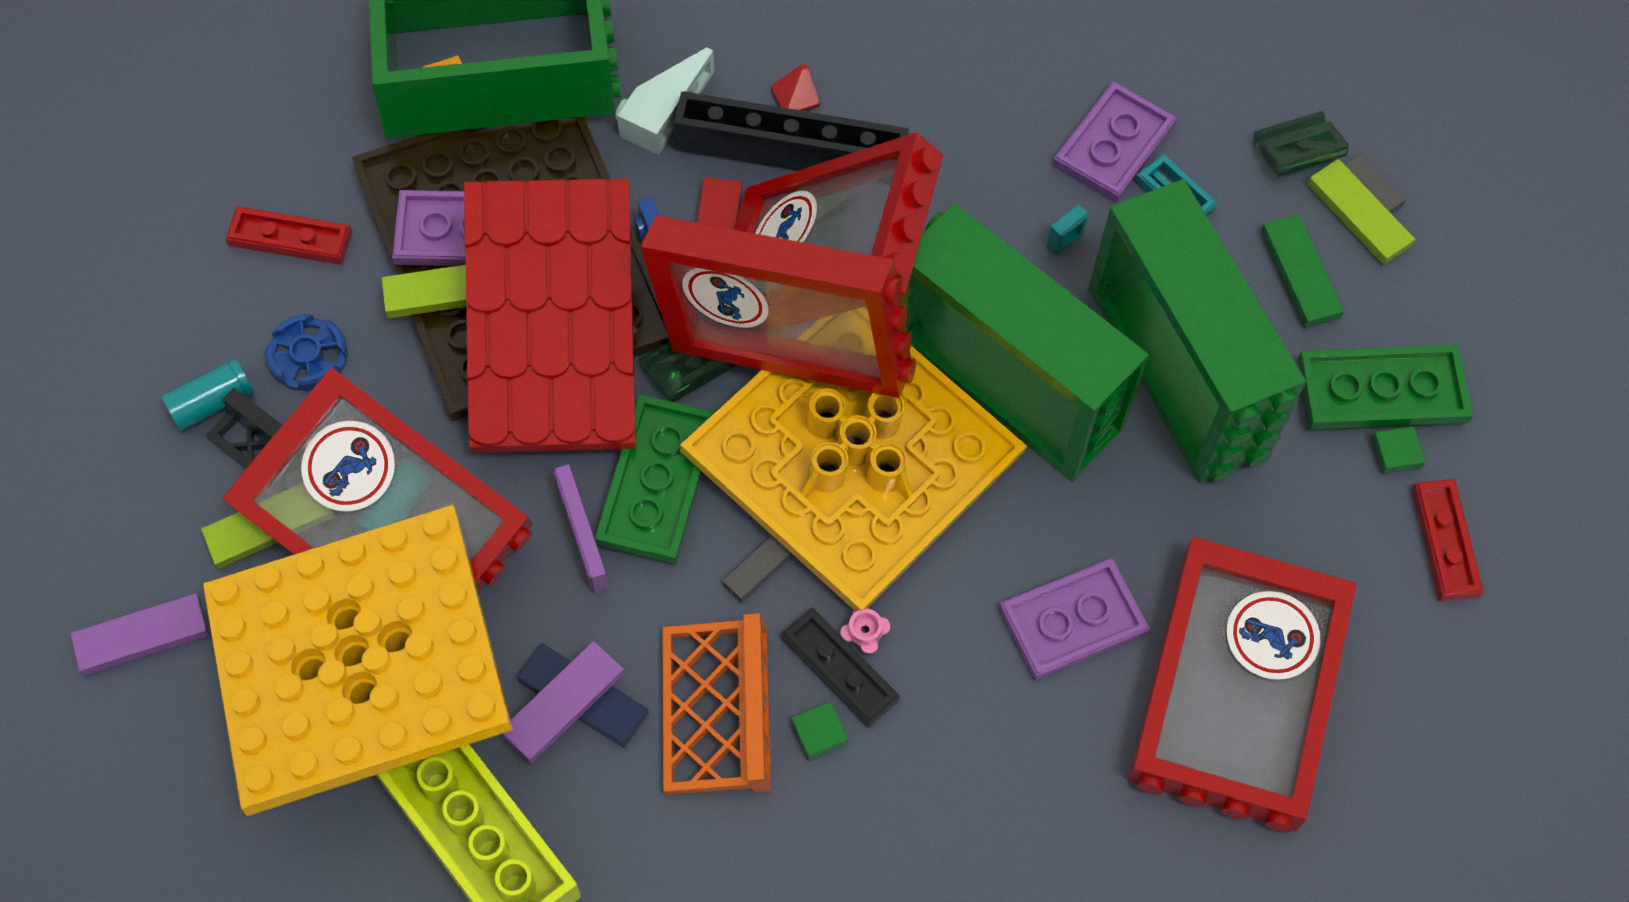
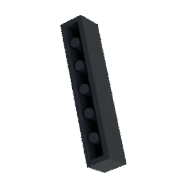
(771, 132)

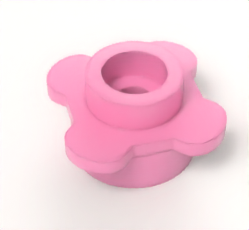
(867, 641)

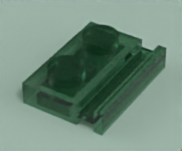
(1300, 143)
(680, 373)

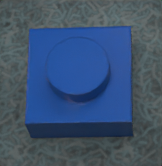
(647, 213)

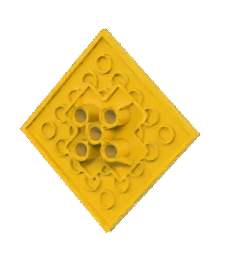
(858, 522)
(353, 660)

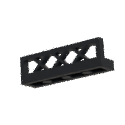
(249, 416)

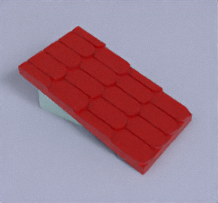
(549, 315)

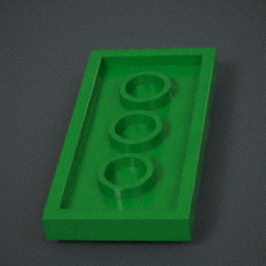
(1385, 387)
(653, 483)

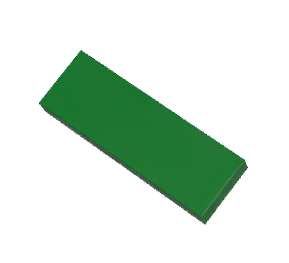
(1302, 271)

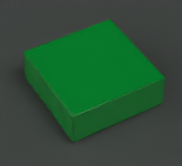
(1398, 450)
(819, 730)

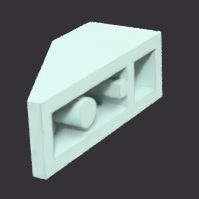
(652, 107)

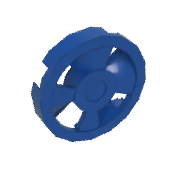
(304, 351)

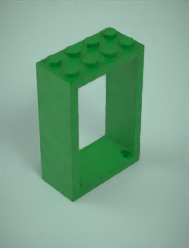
(493, 90)
(1020, 342)
(1211, 348)

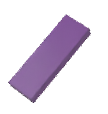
(581, 529)
(139, 634)
(563, 701)

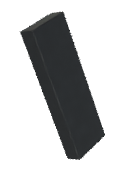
(840, 667)

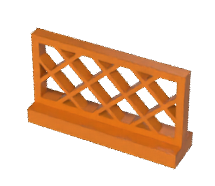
(752, 712)

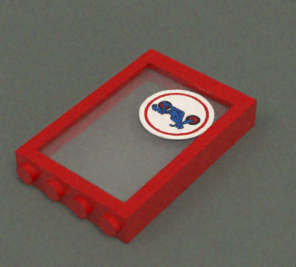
(853, 203)
(780, 305)
(356, 467)
(1243, 685)

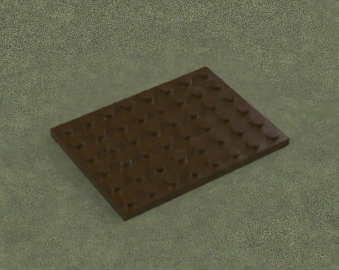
(499, 153)

